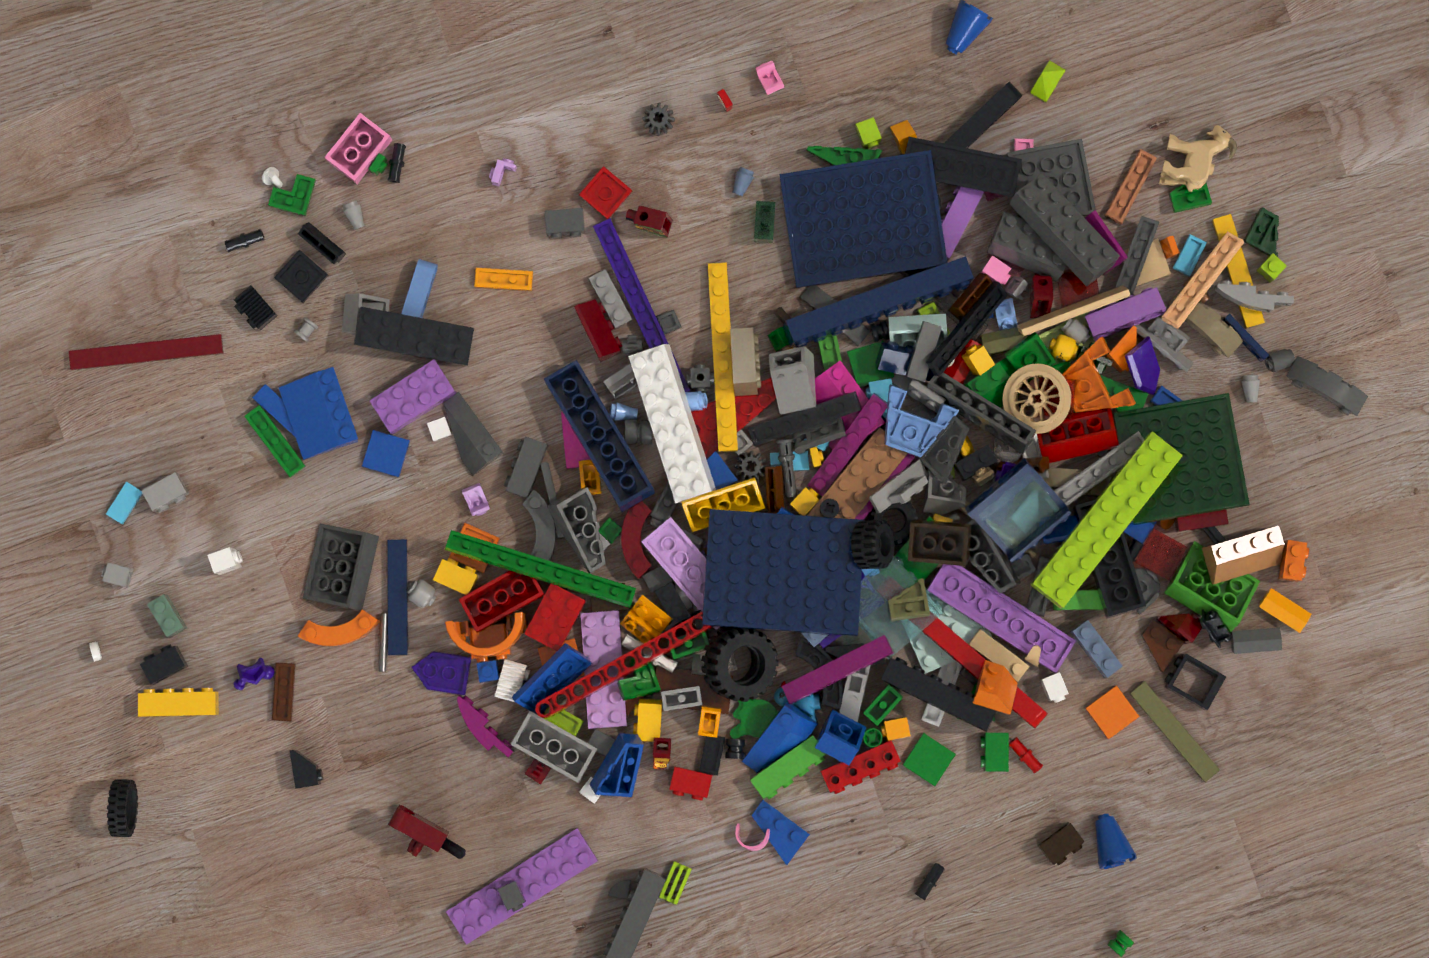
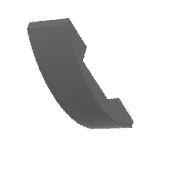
(818, 298)

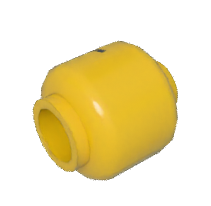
(1063, 347)

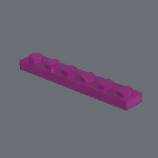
(848, 444)

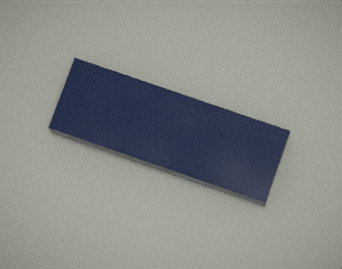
(1248, 341)

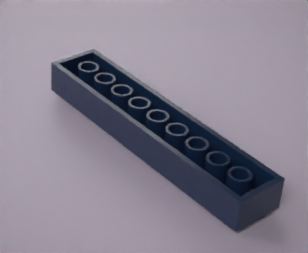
(878, 302)

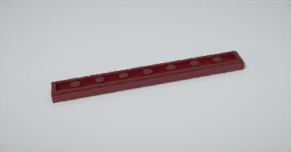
(146, 352)

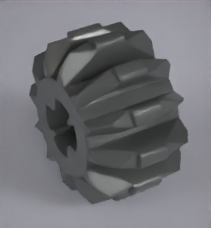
(666, 119)
(744, 465)

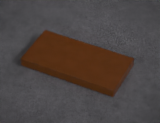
(684, 679)

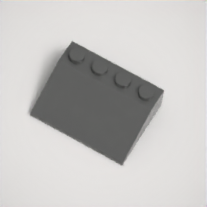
(340, 567)

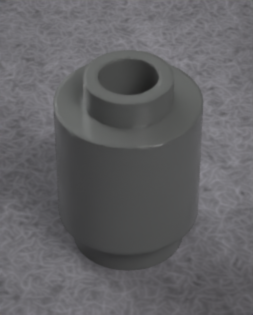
(1280, 360)

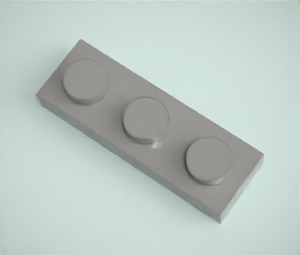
(610, 299)

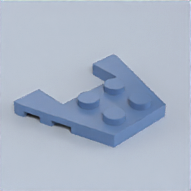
(910, 431)

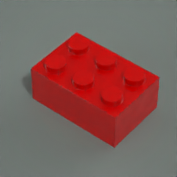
(555, 617)

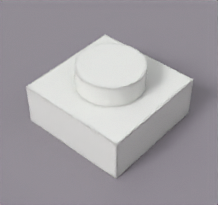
(588, 792)

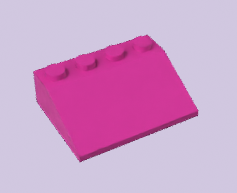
(838, 382)

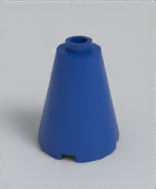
(966, 27)
(1112, 843)

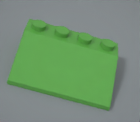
(1194, 589)

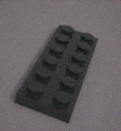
(970, 167)
(413, 336)

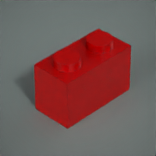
(690, 782)

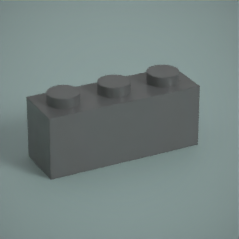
(525, 467)

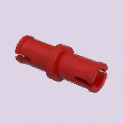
(1025, 755)

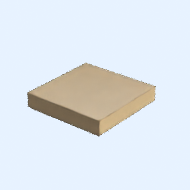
(1154, 266)

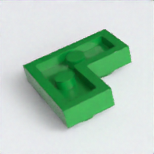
(294, 201)
(641, 684)

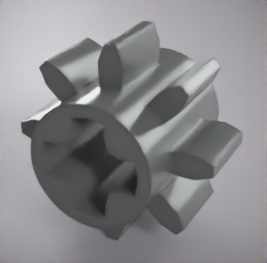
(632, 345)

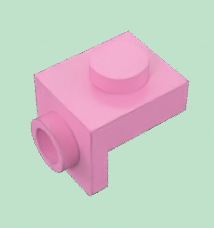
(769, 77)

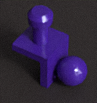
(253, 674)

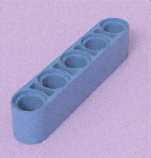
(420, 288)

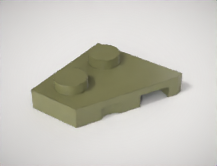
(910, 603)

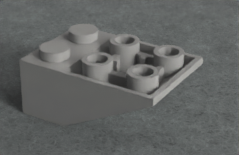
(793, 379)

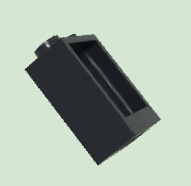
(1212, 689)

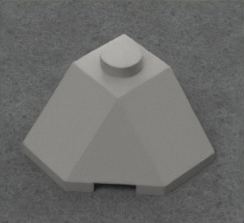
(941, 497)

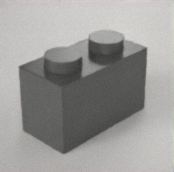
(564, 222)

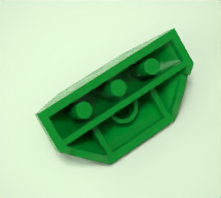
(992, 382)

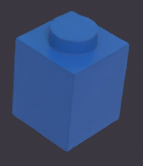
(488, 671)

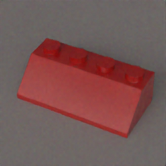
(1080, 436)
(500, 598)

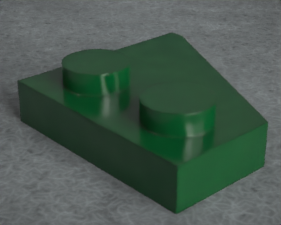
(1263, 232)

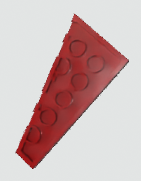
(746, 408)

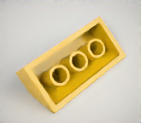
(737, 497)

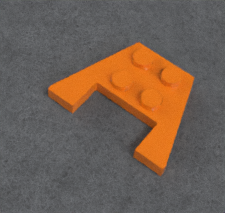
(1089, 386)

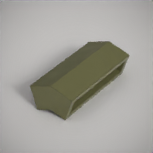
(1002, 340)

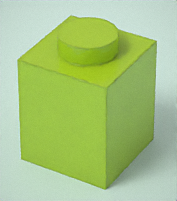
(868, 133)
(1271, 268)

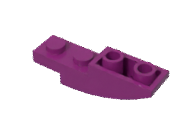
(476, 722)

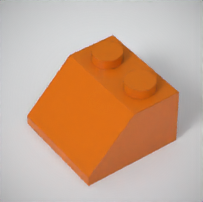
(995, 688)

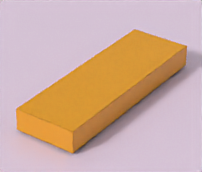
(503, 279)

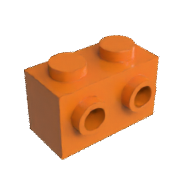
(1293, 560)

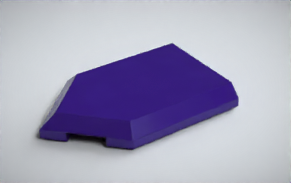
(1144, 366)
(444, 672)

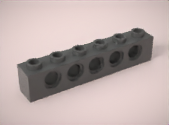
(983, 412)

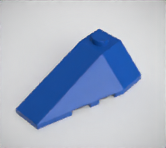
(783, 734)

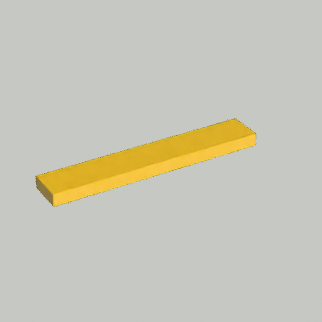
(1237, 269)

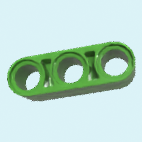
(1083, 601)

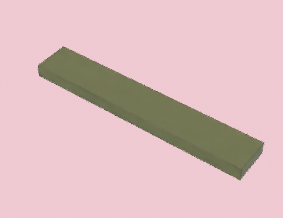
(1174, 731)

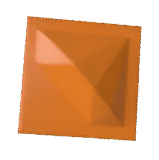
(1169, 247)

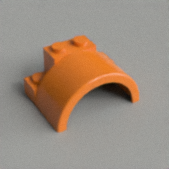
(490, 641)

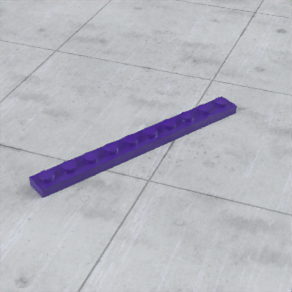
(632, 288)

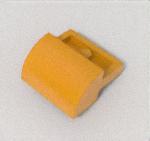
(645, 620)

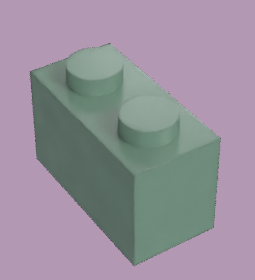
(167, 616)

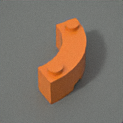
(342, 634)

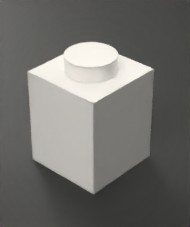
(1054, 687)

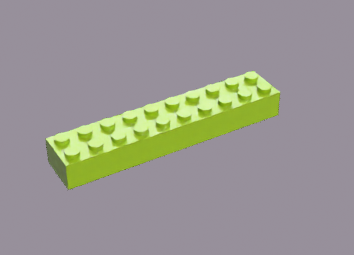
(1106, 520)

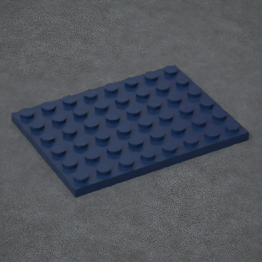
(863, 219)
(781, 573)

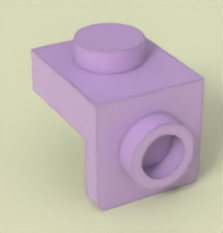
(497, 173)
(476, 500)

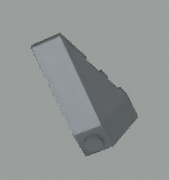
(578, 522)

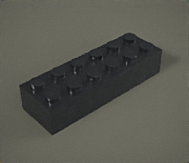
(1115, 575)
(937, 694)

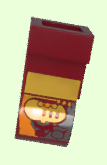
(661, 755)

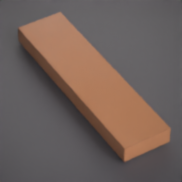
(1130, 186)

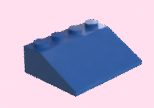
(318, 413)

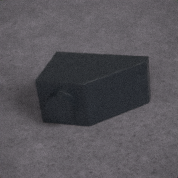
(304, 770)

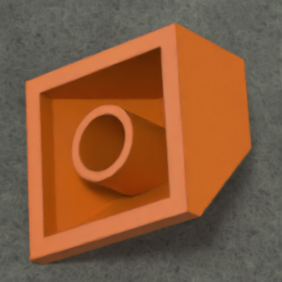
(1122, 347)

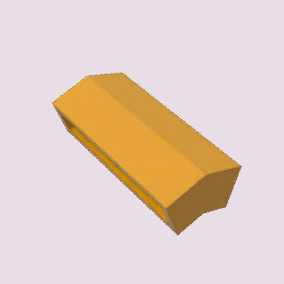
(1285, 610)

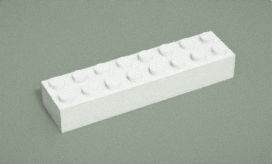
(672, 423)

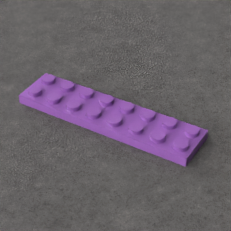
(1000, 615)
(535, 878)

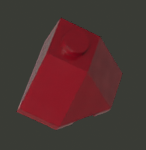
(1182, 625)

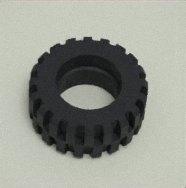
(761, 669)

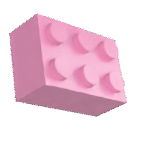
(358, 148)

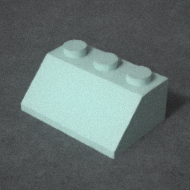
(905, 329)

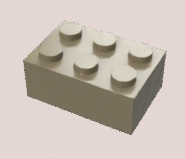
(745, 361)

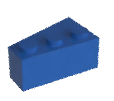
(619, 768)

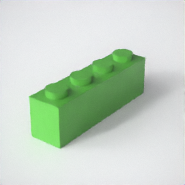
(787, 767)

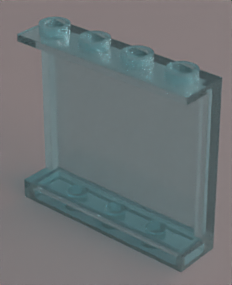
(874, 613)

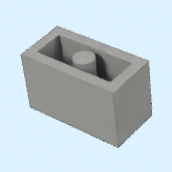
(165, 492)
(681, 698)

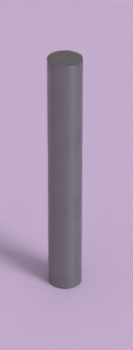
(383, 642)

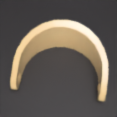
(1034, 655)

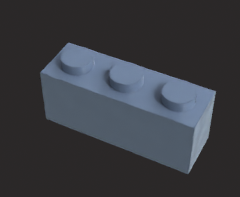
(1096, 649)

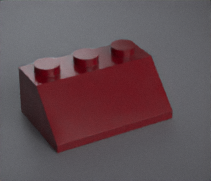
(598, 329)

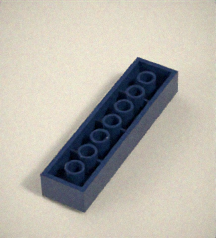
(599, 436)

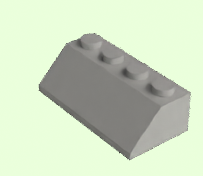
(554, 746)

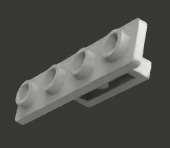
(1167, 340)
(919, 391)
(901, 487)

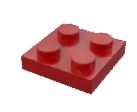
(605, 193)

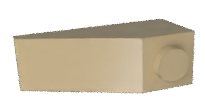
(997, 653)

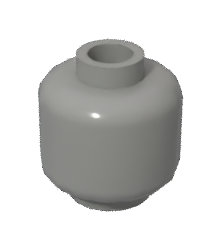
(421, 593)

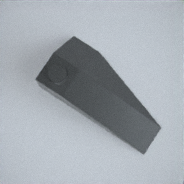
(471, 437)

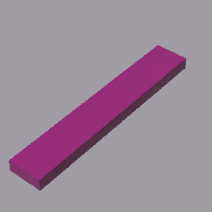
(837, 669)

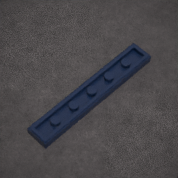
(397, 597)

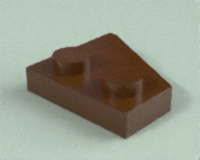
(1161, 644)

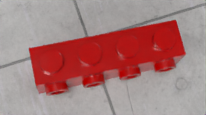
(864, 764)

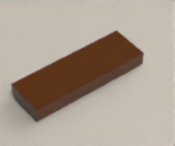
(283, 691)

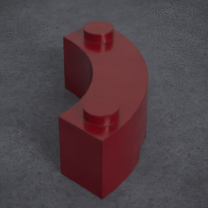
(631, 539)

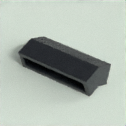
(323, 241)

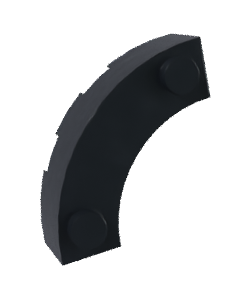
(817, 657)

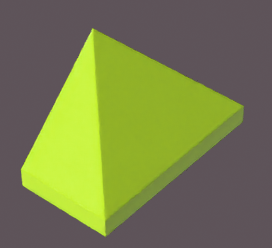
(1047, 81)

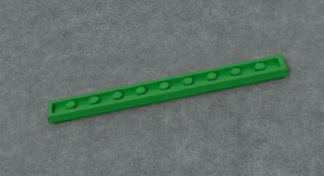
(540, 569)

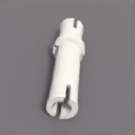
(663, 661)

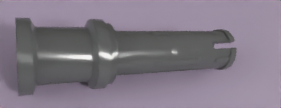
(786, 458)

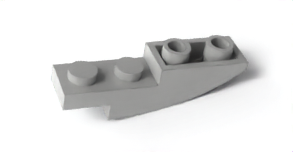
(1246, 296)
(854, 693)

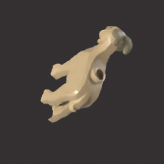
(1198, 159)

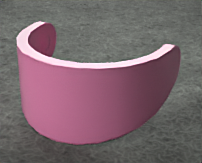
(752, 848)

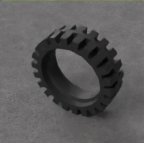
(122, 808)

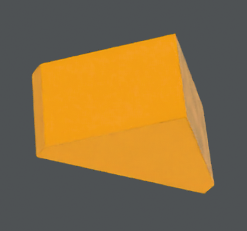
(901, 134)
(589, 477)
(709, 721)

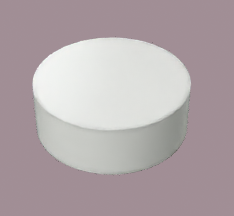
(95, 651)

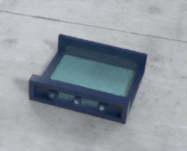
(1018, 510)

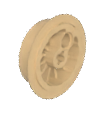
(1021, 377)

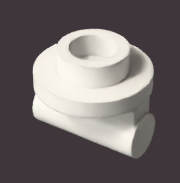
(271, 176)

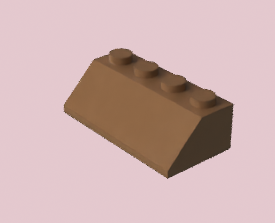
(1244, 554)

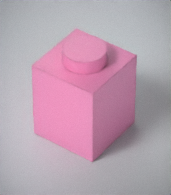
(997, 270)

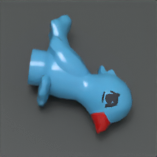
(806, 705)

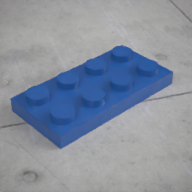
(553, 676)

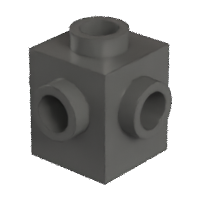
(700, 385)

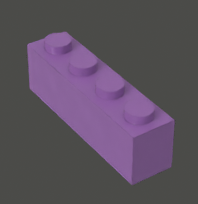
(958, 216)
(1125, 314)

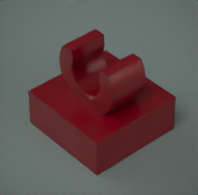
(538, 771)

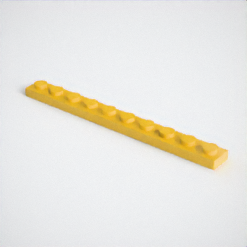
(722, 357)

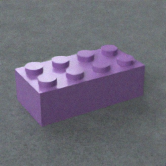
(412, 397)

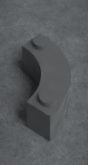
(1328, 385)
(544, 526)

